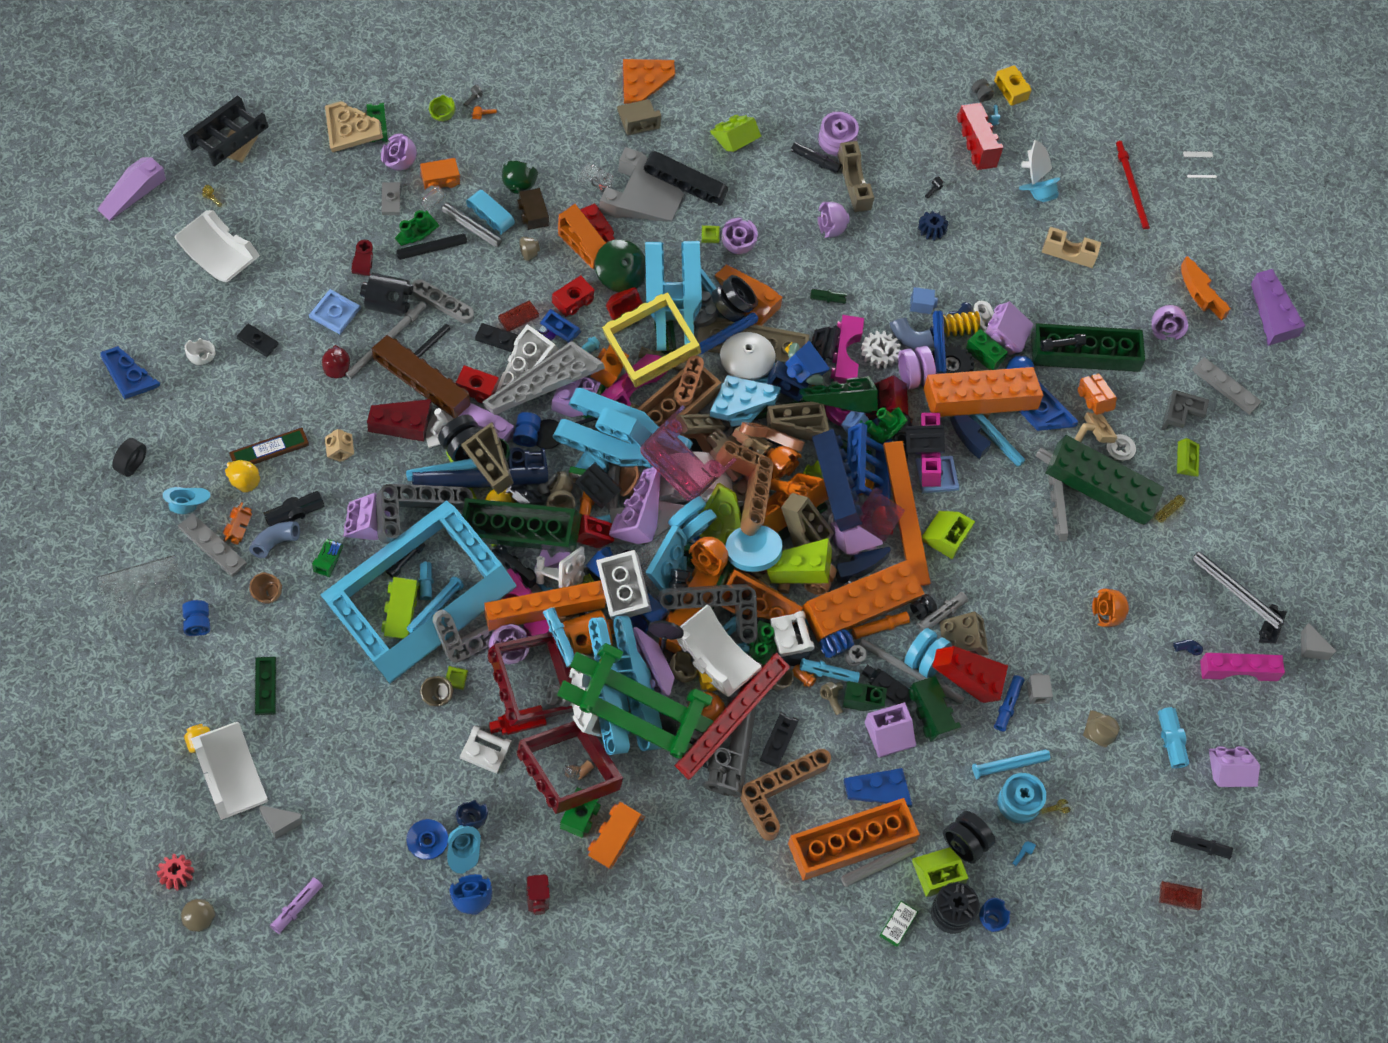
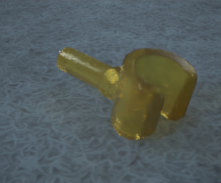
(207, 192)
(1060, 803)

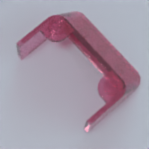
(678, 462)

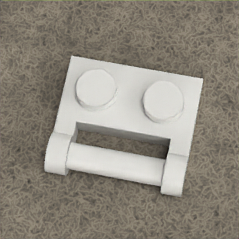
(785, 635)
(483, 755)

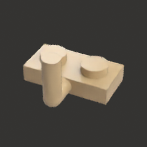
(1099, 427)
(754, 442)

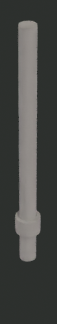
(409, 317)
(901, 665)

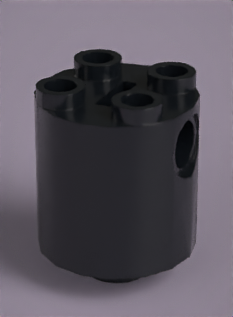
(380, 294)

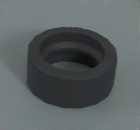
(129, 457)

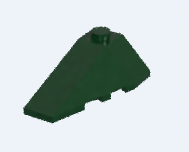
(856, 394)

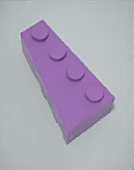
(1275, 308)

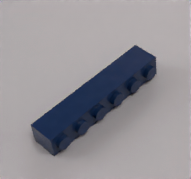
(837, 480)

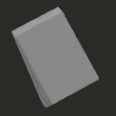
(1314, 645)
(279, 820)

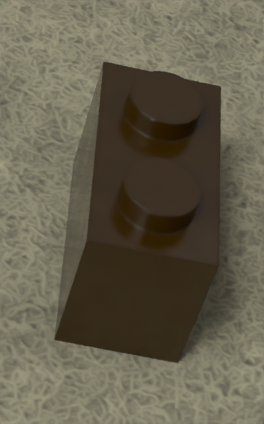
(533, 209)

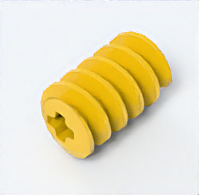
(961, 322)

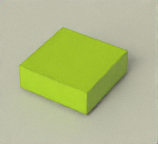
(710, 234)
(457, 677)

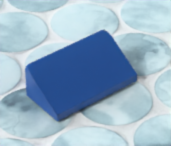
(560, 326)

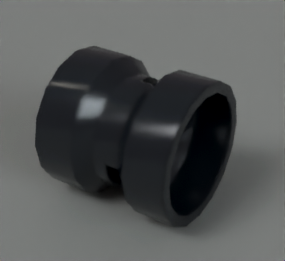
(679, 578)
(924, 606)

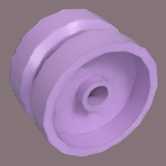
(837, 129)
(915, 366)

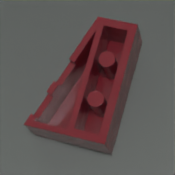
(401, 419)

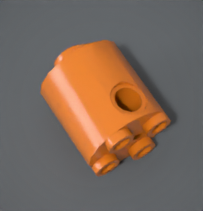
(579, 626)

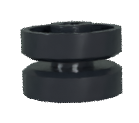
(734, 298)
(456, 433)
(969, 837)

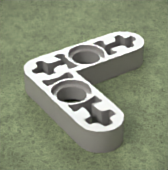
(457, 642)

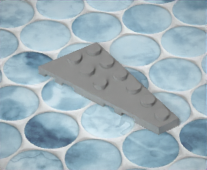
(555, 371)

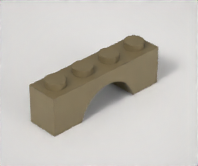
(859, 192)

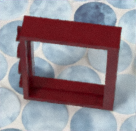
(501, 676)
(595, 750)

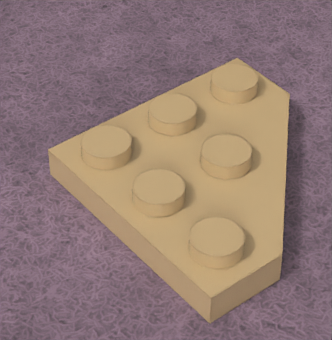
(350, 126)

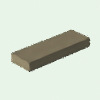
(700, 423)

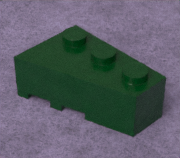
(932, 709)

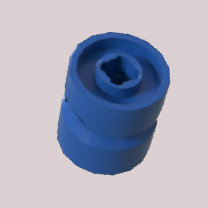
(526, 429)
(196, 615)

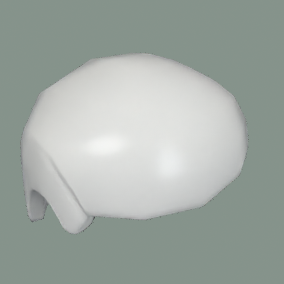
(194, 349)

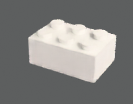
(624, 585)

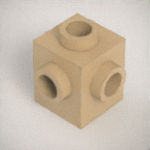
(339, 445)

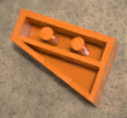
(579, 234)
(615, 834)

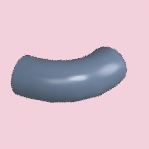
(909, 336)
(272, 536)

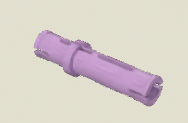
(289, 913)

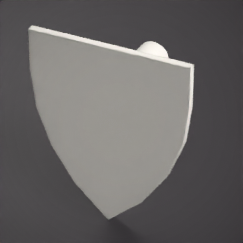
(1038, 162)
(435, 425)

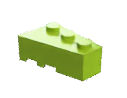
(803, 564)
(400, 607)

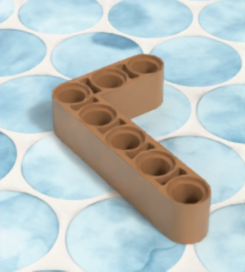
(759, 470)
(779, 785)

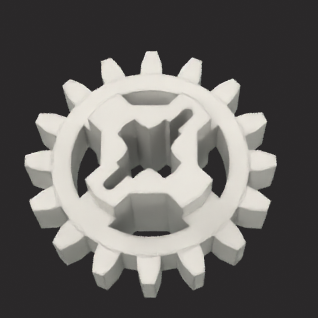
(880, 349)

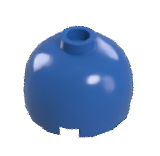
(471, 894)

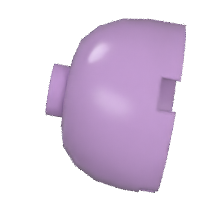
(399, 152)
(832, 219)
(739, 236)
(1171, 320)
(508, 633)

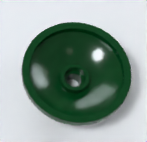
(613, 272)

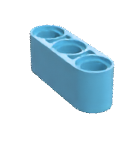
(491, 211)

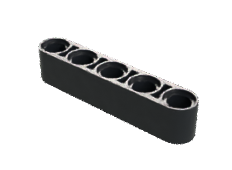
(685, 178)

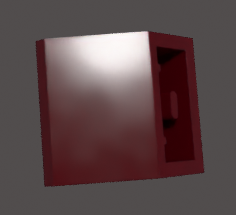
(891, 395)

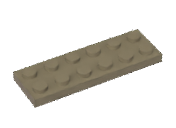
(777, 337)

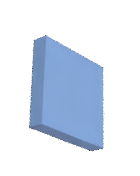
(334, 311)
(948, 476)

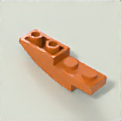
(1198, 286)

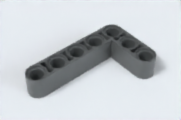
(415, 501)
(716, 600)

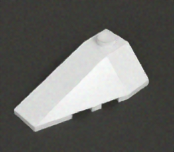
(528, 351)

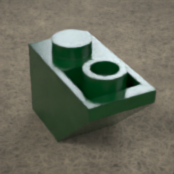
(864, 697)

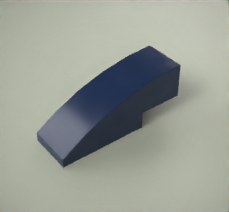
(969, 434)
(861, 564)

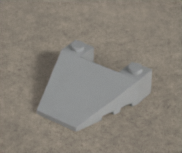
(644, 194)

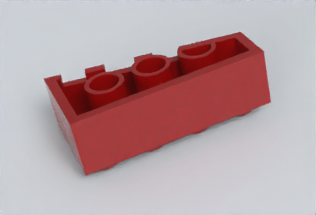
(979, 136)
(972, 672)

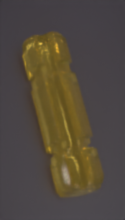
(1170, 508)

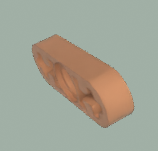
(690, 387)

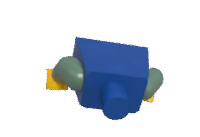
(805, 364)

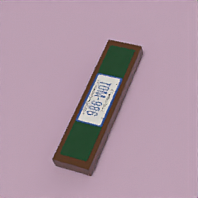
(271, 447)

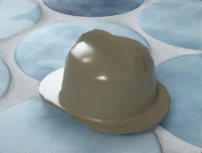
(1101, 728)

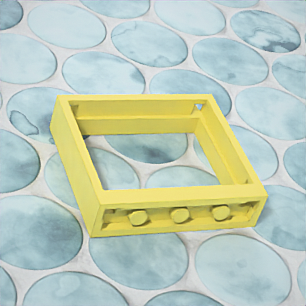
(663, 364)

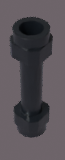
(1078, 340)
(395, 570)

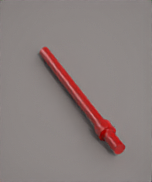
(1124, 157)

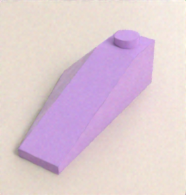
(133, 185)
(640, 515)

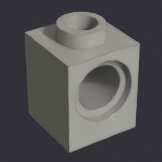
(1039, 689)

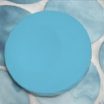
(756, 551)

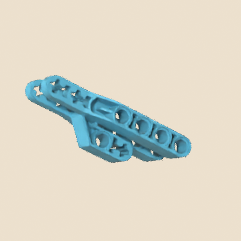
(686, 296)
(613, 419)
(632, 666)

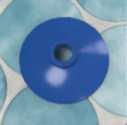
(427, 829)

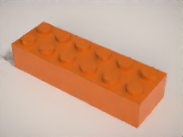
(983, 391)
(863, 600)
(853, 839)

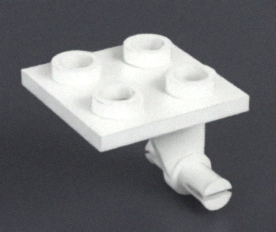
(569, 571)

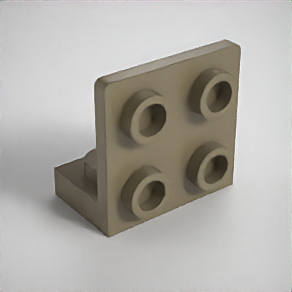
(639, 117)
(966, 632)

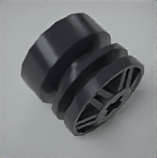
(946, 915)

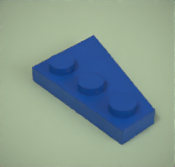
(126, 374)
(878, 787)

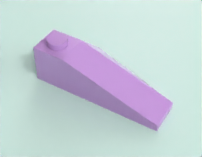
(484, 417)

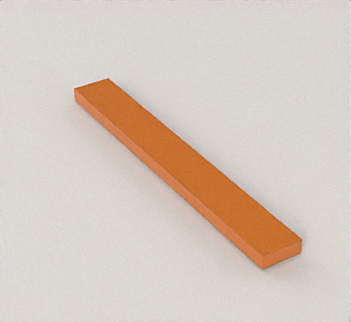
(904, 497)

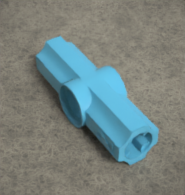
(1173, 737)

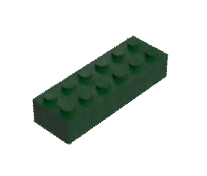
(1104, 348)
(1104, 480)
(523, 524)

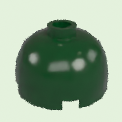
(518, 176)

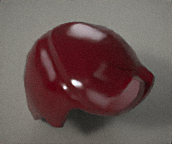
(335, 362)

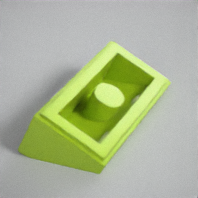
(1188, 457)

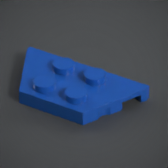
(1050, 414)

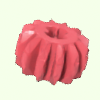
(183, 873)

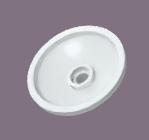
(747, 363)

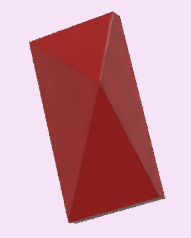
(623, 302)

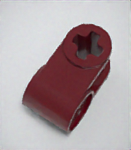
(363, 258)

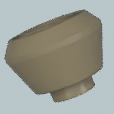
(529, 248)
(562, 482)

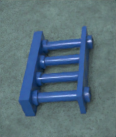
(857, 461)

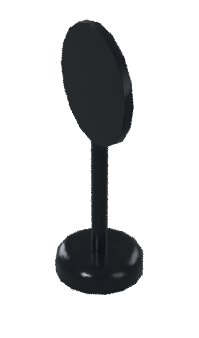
(547, 429)
(666, 630)

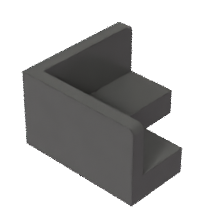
(1180, 405)

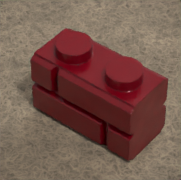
(538, 894)

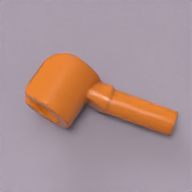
(478, 112)

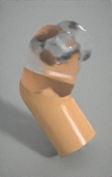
(577, 772)

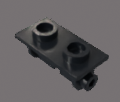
(1268, 632)

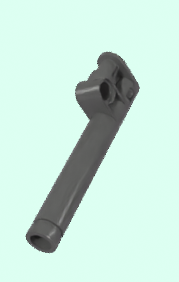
(729, 774)

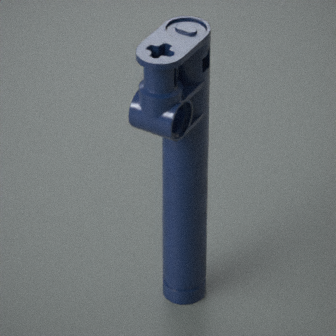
(529, 470)

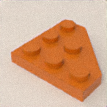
(645, 77)

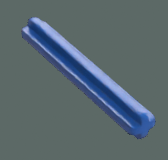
(727, 332)
(939, 342)

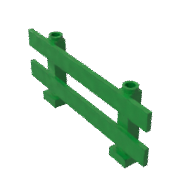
(601, 674)

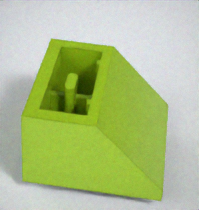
(736, 132)
(948, 532)
(938, 870)

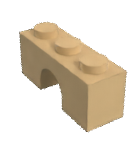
(1080, 253)

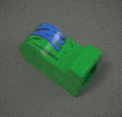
(327, 557)

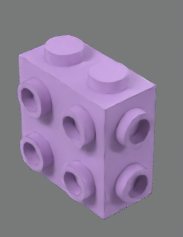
(1009, 328)

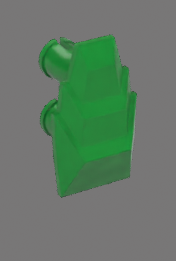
(416, 228)
(888, 427)
(764, 645)

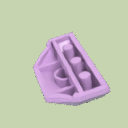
(655, 660)

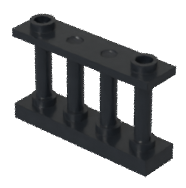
(218, 120)

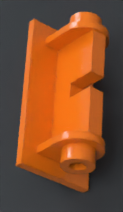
(233, 530)

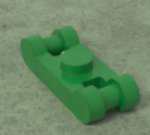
(381, 117)

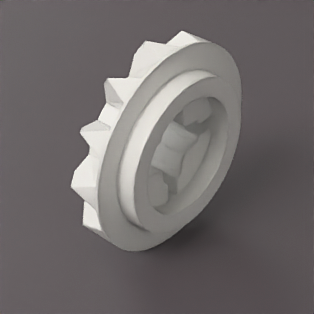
(1129, 450)

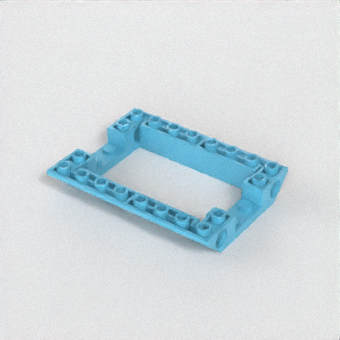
(424, 639)

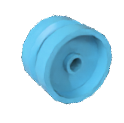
(692, 520)
(923, 651)
(1021, 798)

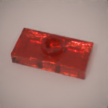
(518, 316)
(1180, 895)

